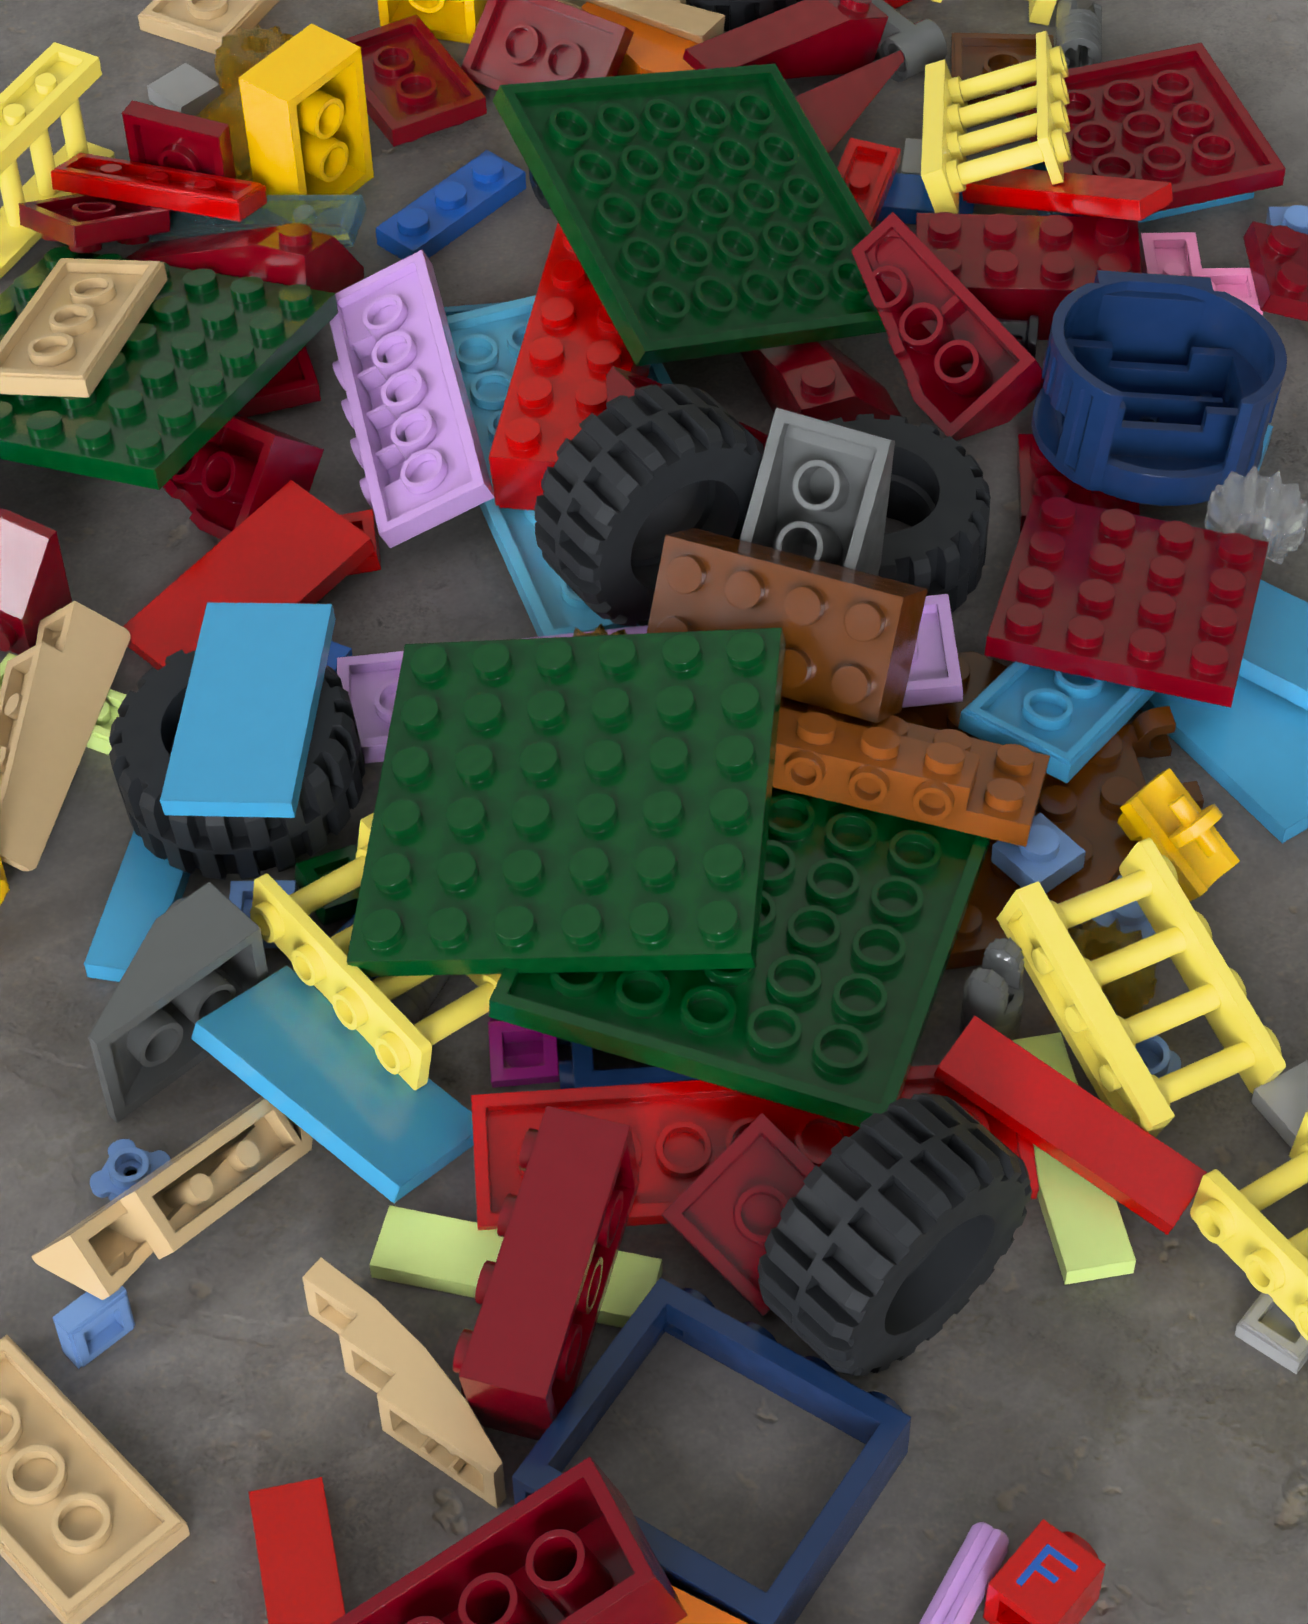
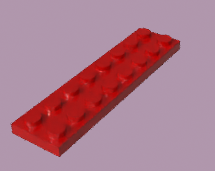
(674, 1133)

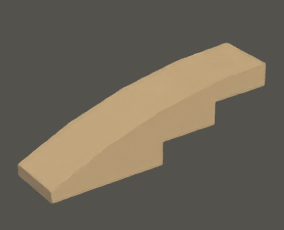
(413, 1392)

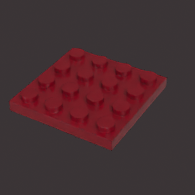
(1166, 121)
(1128, 600)

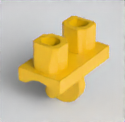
(1180, 832)

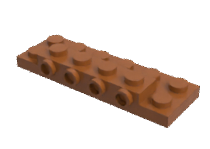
(909, 771)

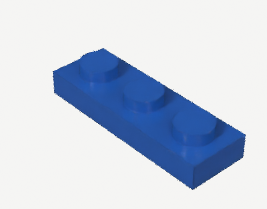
(451, 206)

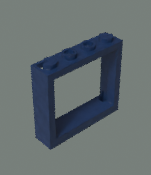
(798, 1379)

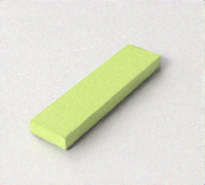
(1079, 1216)
(450, 1253)

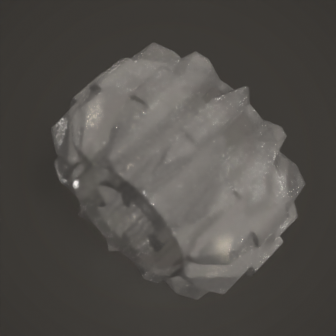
(1260, 510)

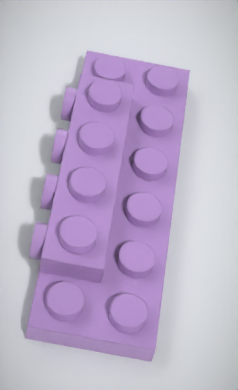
(407, 401)

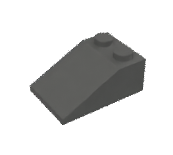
(822, 492)
(183, 970)

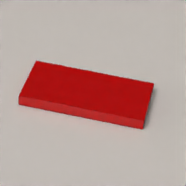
(279, 554)

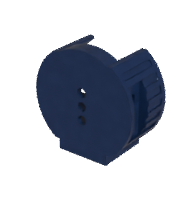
(1156, 387)

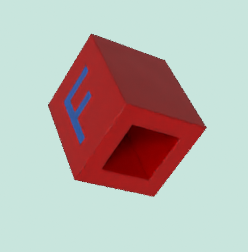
(1046, 1580)

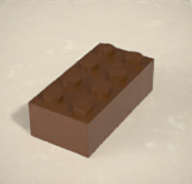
(842, 628)

